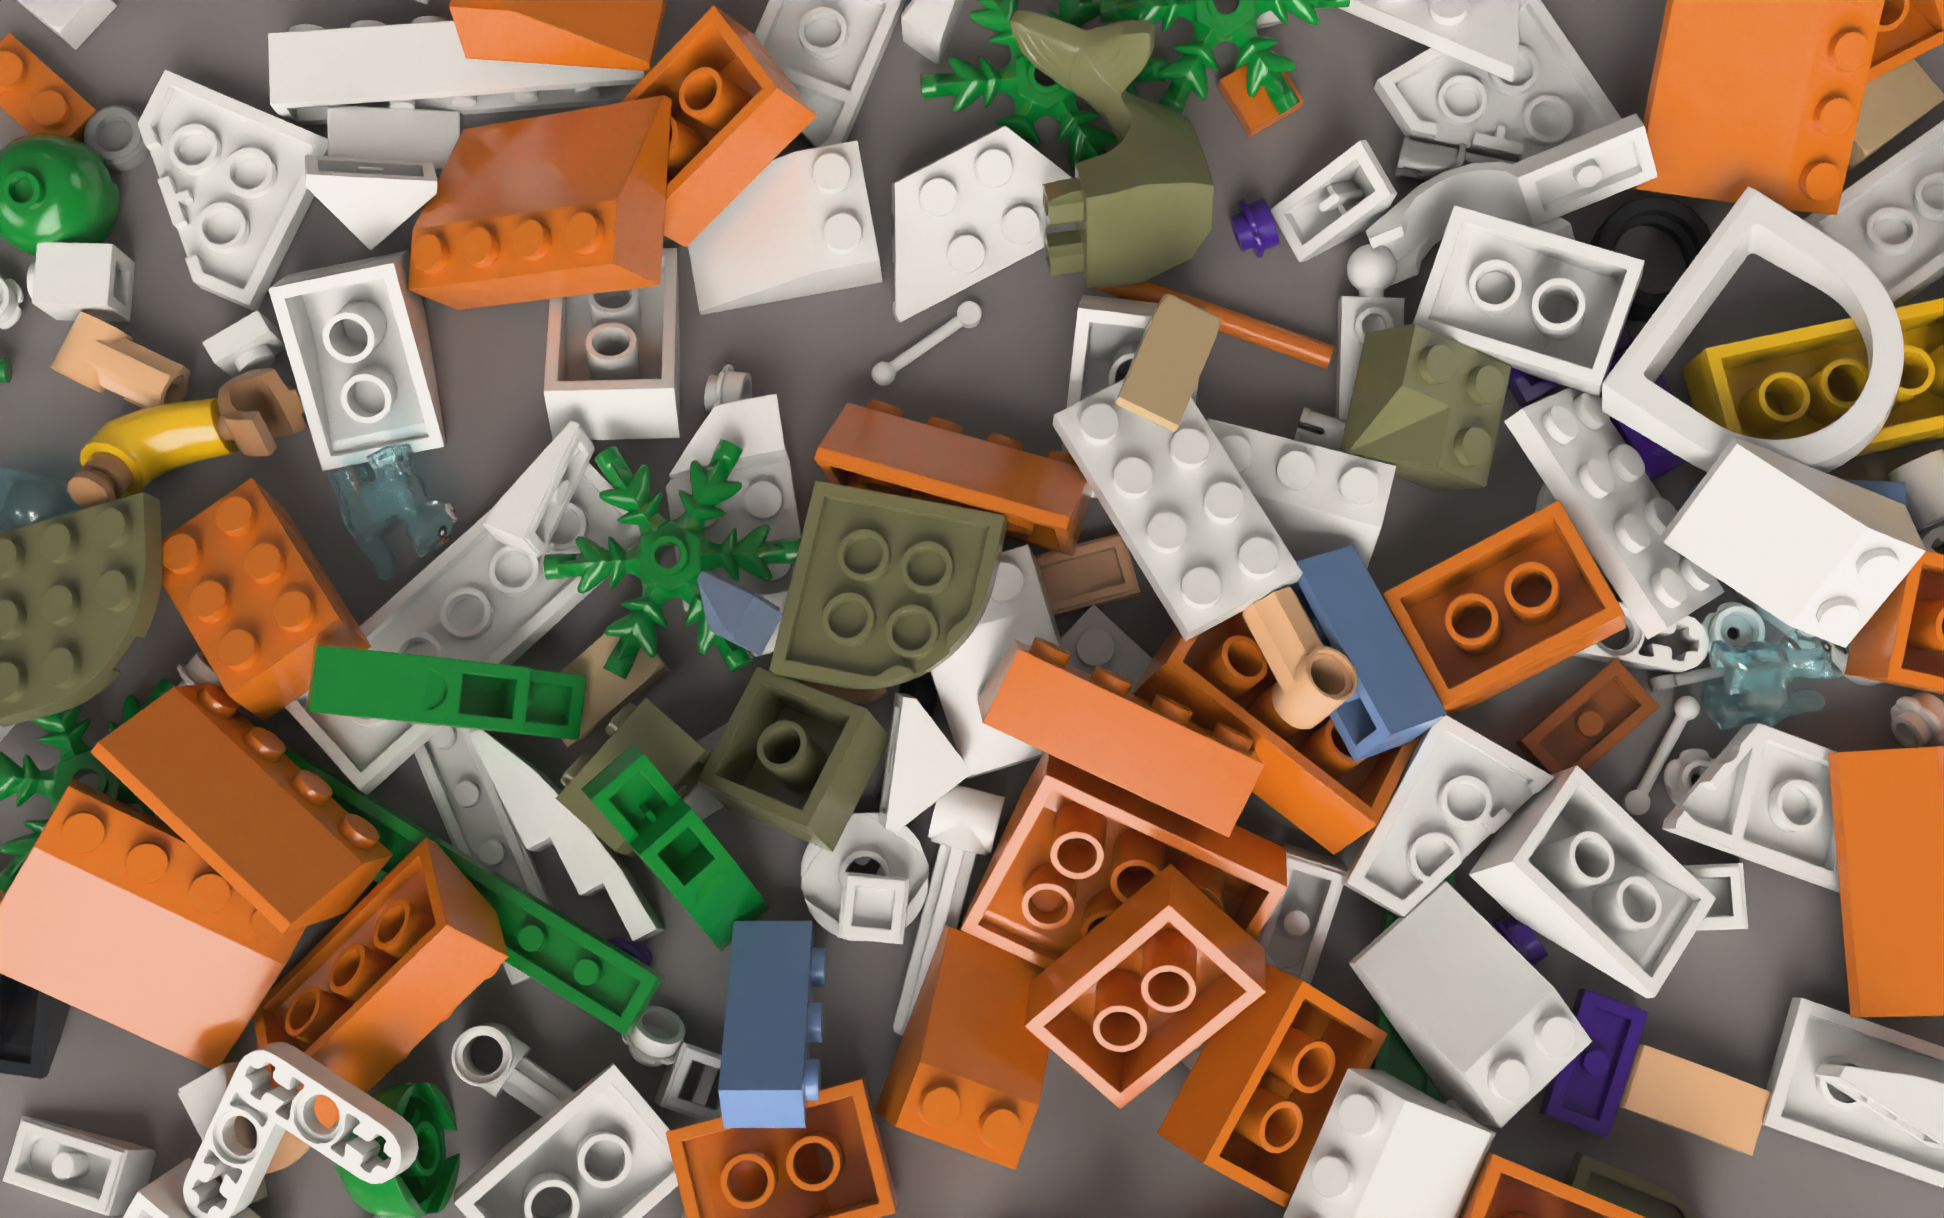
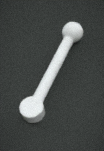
(967, 316)
(1637, 801)

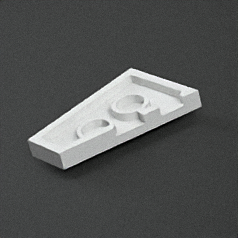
(1440, 811)

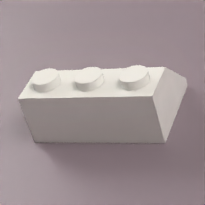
(1311, 492)
(1389, 1154)

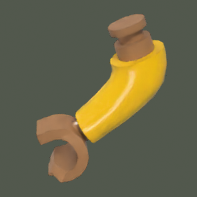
(167, 436)

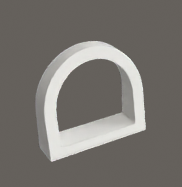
(1789, 242)

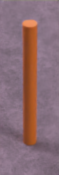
(1238, 324)

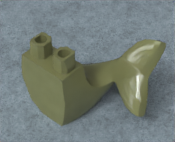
(1146, 197)

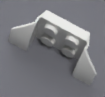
(766, 488)

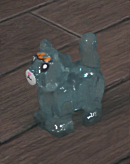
(386, 503)
(1761, 678)

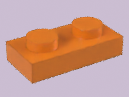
(38, 95)

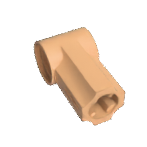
(110, 361)
(1308, 675)

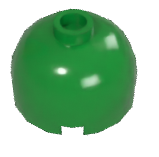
(55, 192)
(431, 1177)

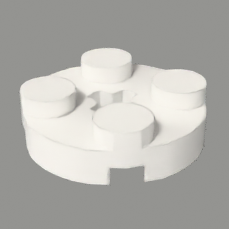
(861, 841)

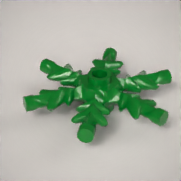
(1212, 28)
(1018, 81)
(657, 535)
(73, 762)

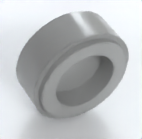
(117, 137)

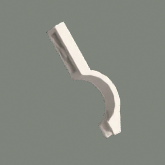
(1522, 191)

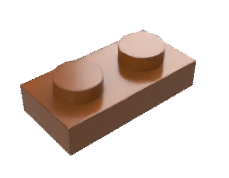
(1589, 721)

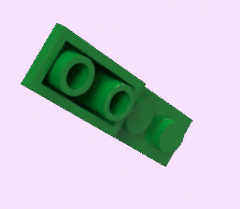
(445, 692)
(675, 845)

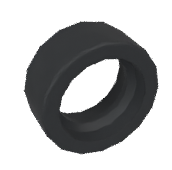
(1665, 215)

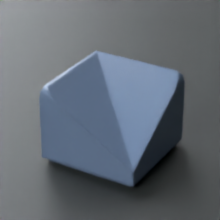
(737, 612)

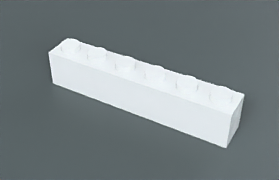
(419, 69)

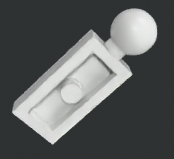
(1370, 273)

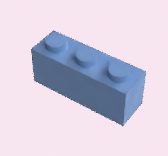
(1392, 691)
(771, 1025)

